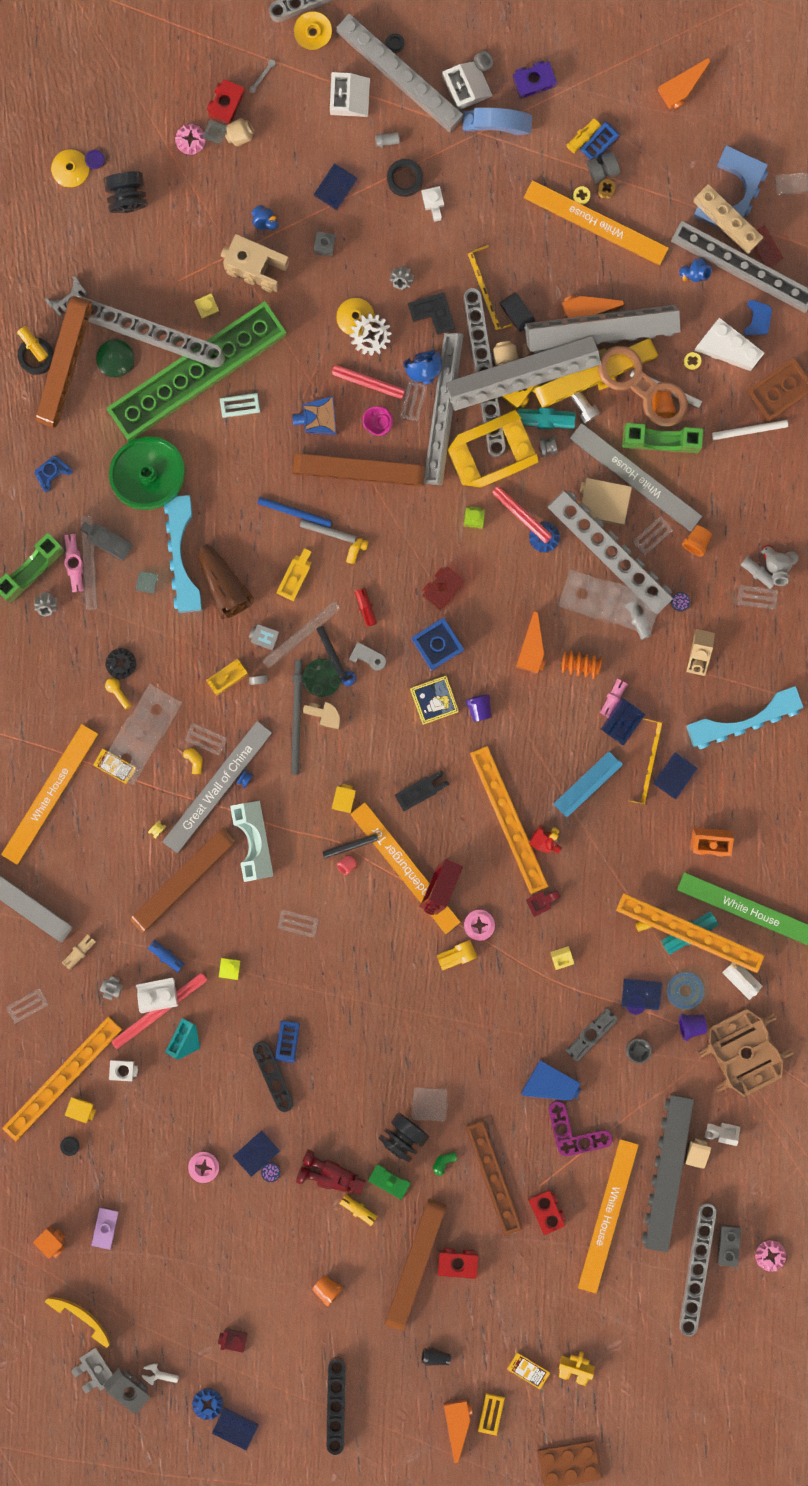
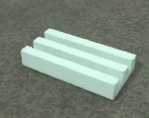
(241, 405)

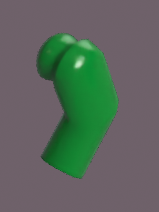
(442, 1161)

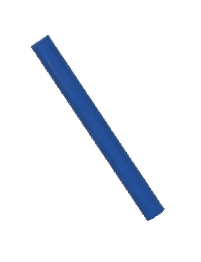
(295, 512)

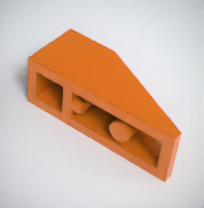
(679, 88)
(588, 306)
(532, 650)
(458, 1421)

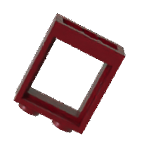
(441, 887)

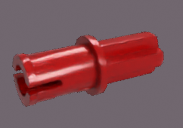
(365, 607)

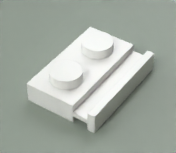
(157, 995)

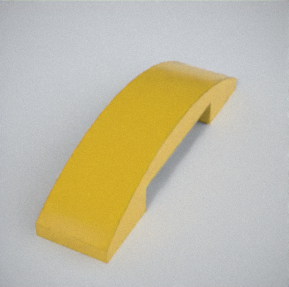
(59, 1304)

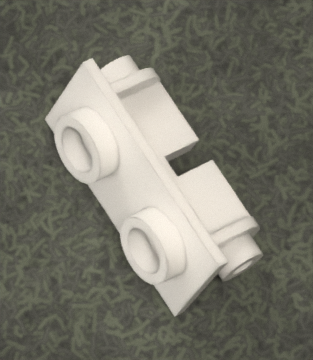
(742, 980)

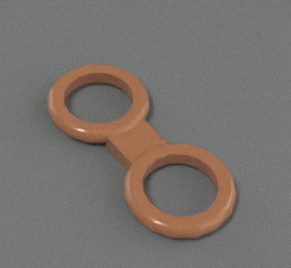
(643, 386)

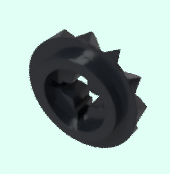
(119, 672)

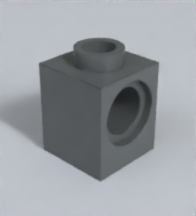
(324, 244)

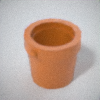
(663, 404)
(697, 541)
(327, 1290)

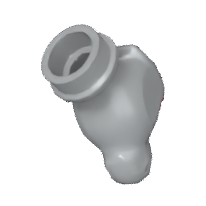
(779, 564)

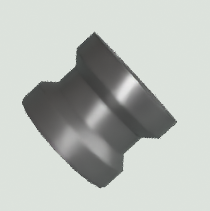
(548, 447)

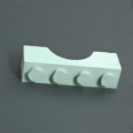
(250, 819)

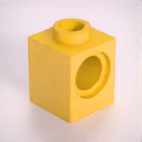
(344, 798)
(80, 1110)

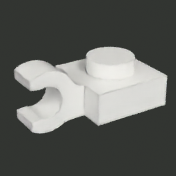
(433, 200)
(726, 1133)

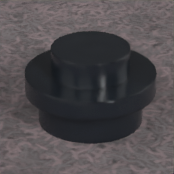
(395, 43)
(69, 1146)

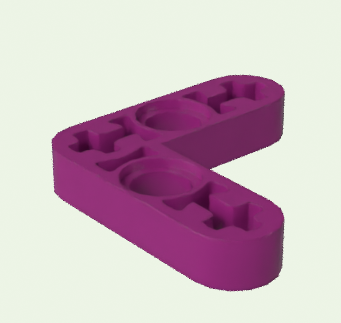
(567, 1137)

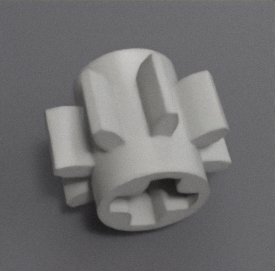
(401, 277)
(45, 604)
(111, 988)

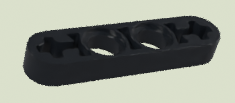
(270, 1077)

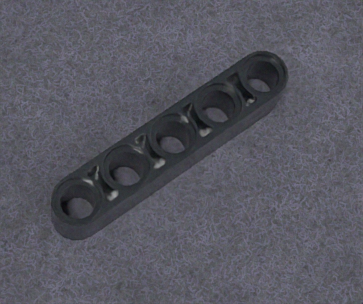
(338, 1415)

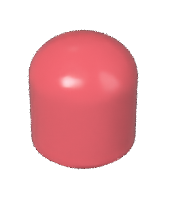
(346, 865)

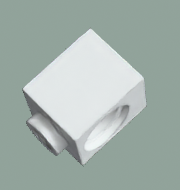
(114, 1070)

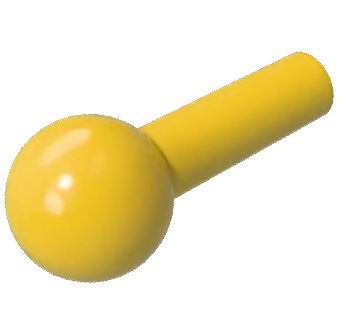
(113, 686)

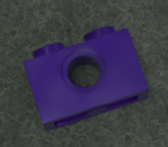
(527, 88)

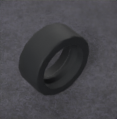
(390, 177)
(35, 370)

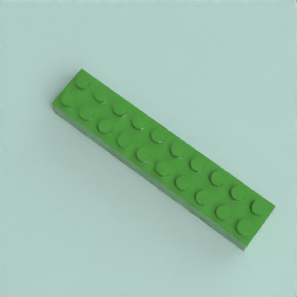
(189, 378)

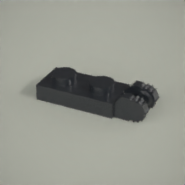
(419, 791)

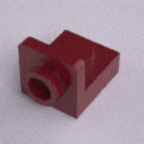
(232, 1340)

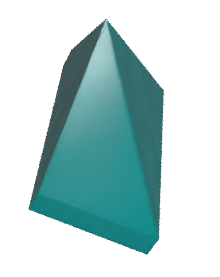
(184, 1040)

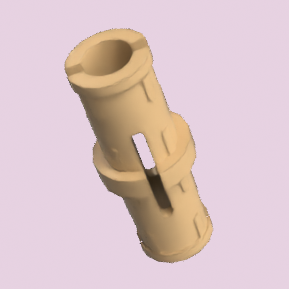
(78, 952)

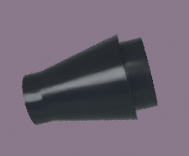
(435, 1357)

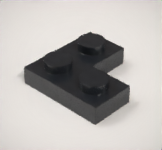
(436, 308)

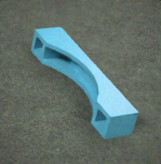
(188, 595)
(782, 703)

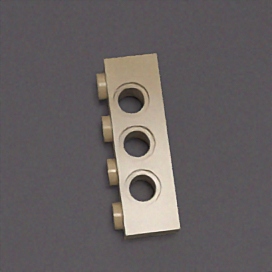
(728, 219)

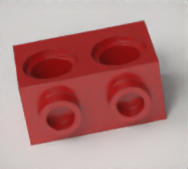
(543, 1213)

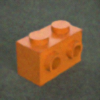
(712, 841)
(50, 1242)

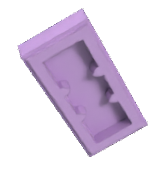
(105, 1228)

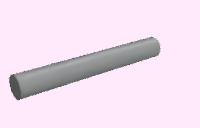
(328, 531)

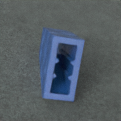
(550, 1083)

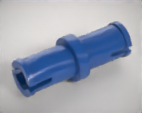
(166, 955)

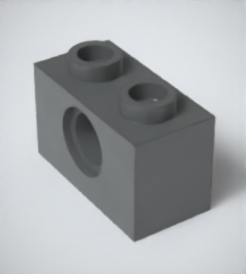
(729, 1245)
(131, 1400)

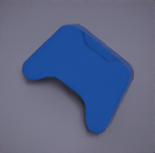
(760, 319)
(50, 470)

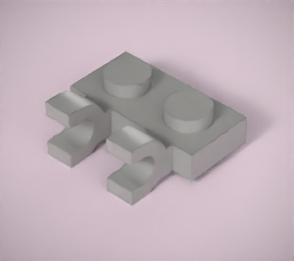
(96, 1368)

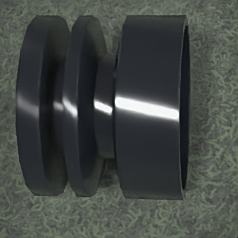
(125, 188)
(403, 1137)

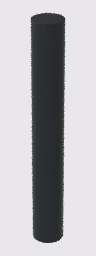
(331, 652)
(351, 845)

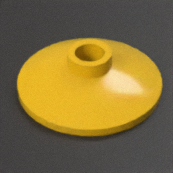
(308, 22)
(72, 177)
(345, 312)

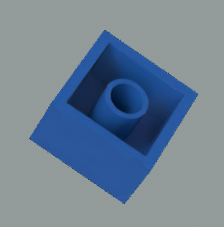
(437, 644)

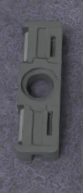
(601, 1026)

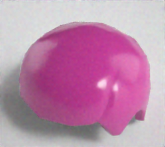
(377, 420)

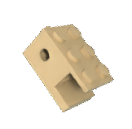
(251, 261)

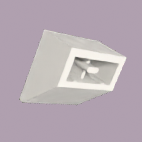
(466, 85)
(349, 95)

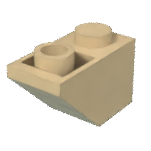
(700, 652)
(697, 1153)

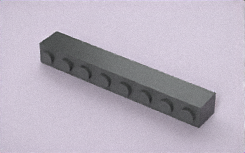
(668, 1173)

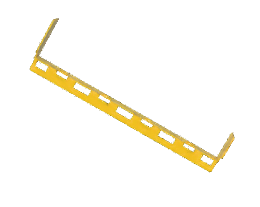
(482, 285)
(651, 762)

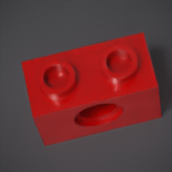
(228, 90)
(468, 1270)

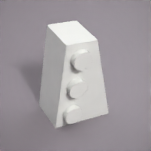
(729, 346)

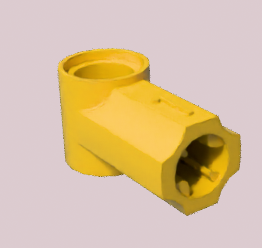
(460, 954)

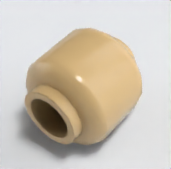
(239, 132)
(504, 353)

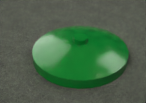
(147, 473)

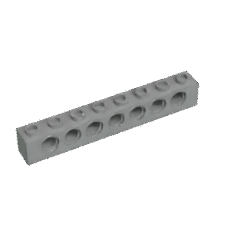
(650, 579)

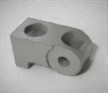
(369, 656)

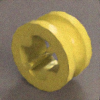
(585, 191)
(692, 355)
(157, 829)

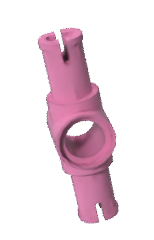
(74, 573)

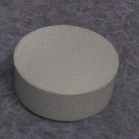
(483, 61)
(259, 679)

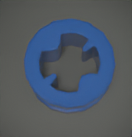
(245, 778)

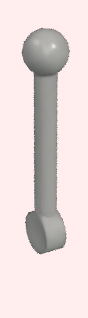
(271, 63)

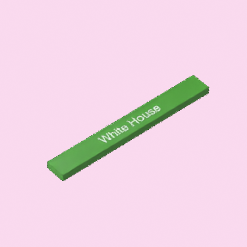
(744, 908)

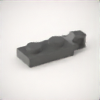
(106, 540)

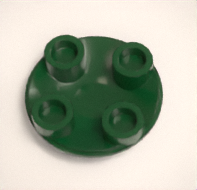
(115, 358)
(321, 678)

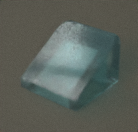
(214, 132)
(146, 582)

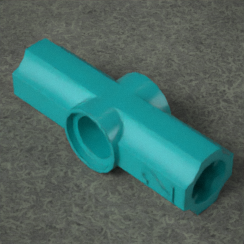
(547, 418)
(673, 944)

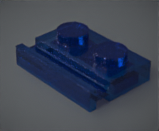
(335, 187)
(622, 721)
(675, 775)
(641, 994)
(256, 1153)
(235, 1428)

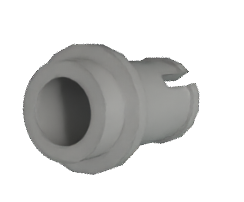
(386, 139)

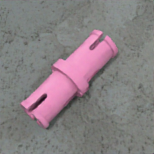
(613, 697)

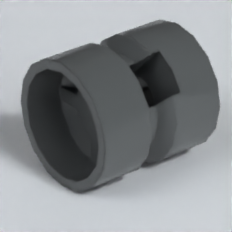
(603, 167)
(638, 1050)

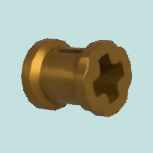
(607, 183)

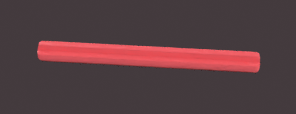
(150, 1017)

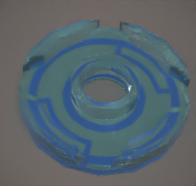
(685, 1002)

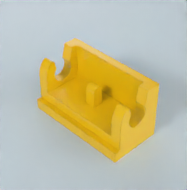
(227, 677)

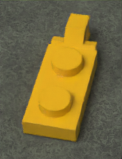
(295, 576)

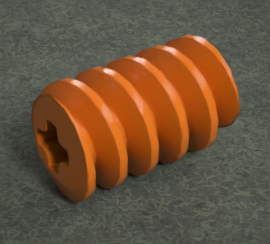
(581, 664)

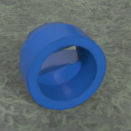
(350, 682)

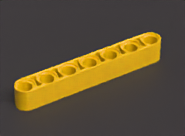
(582, 380)

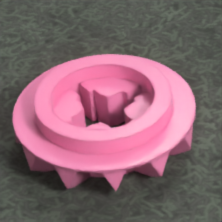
(183, 145)
(486, 931)
(198, 1159)
(762, 1252)

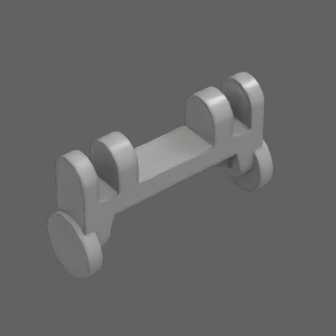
(59, 303)

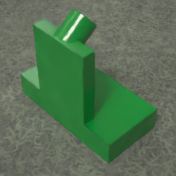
(389, 1181)

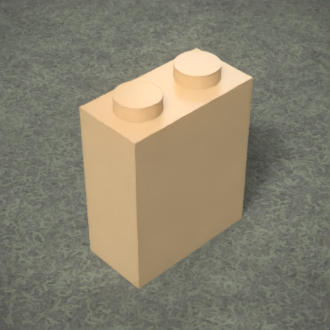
(606, 500)

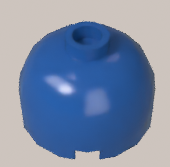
(423, 367)

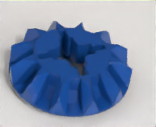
(545, 547)
(207, 1394)

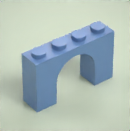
(749, 171)

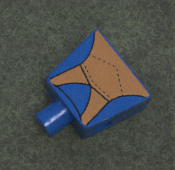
(317, 417)

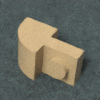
(329, 715)

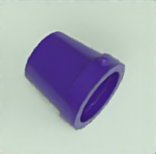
(479, 707)
(692, 1026)

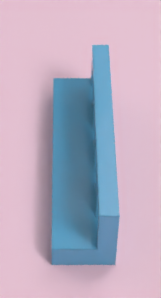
(587, 784)

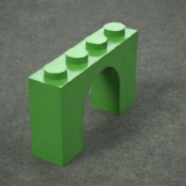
(638, 437)
(45, 554)

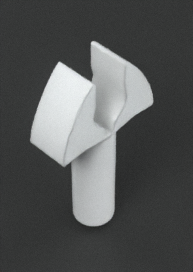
(158, 1375)

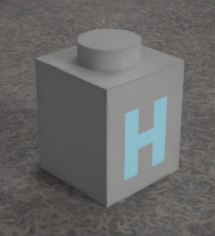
(264, 637)

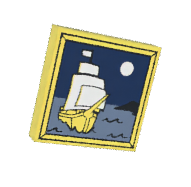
(434, 700)

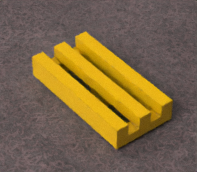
(494, 1398)

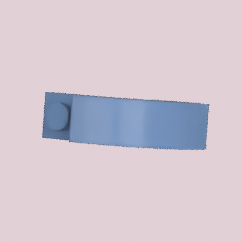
(497, 119)

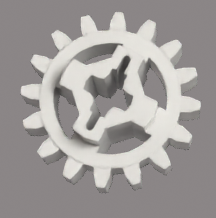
(381, 329)

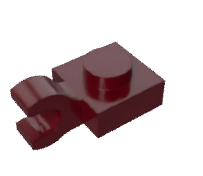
(540, 903)

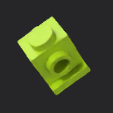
(474, 517)

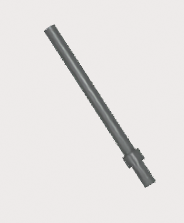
(297, 679)

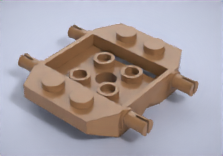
(730, 1056)

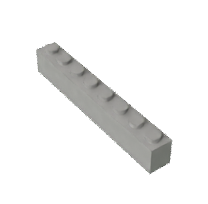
(399, 73)
(741, 266)
(604, 327)
(523, 373)

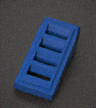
(600, 131)
(286, 1058)

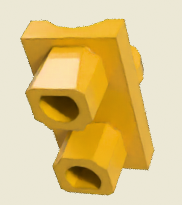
(578, 1366)

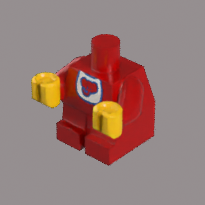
(544, 840)

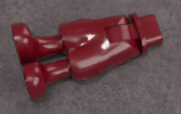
(331, 1177)

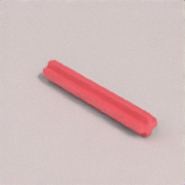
(367, 381)
(522, 514)

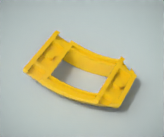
(516, 438)

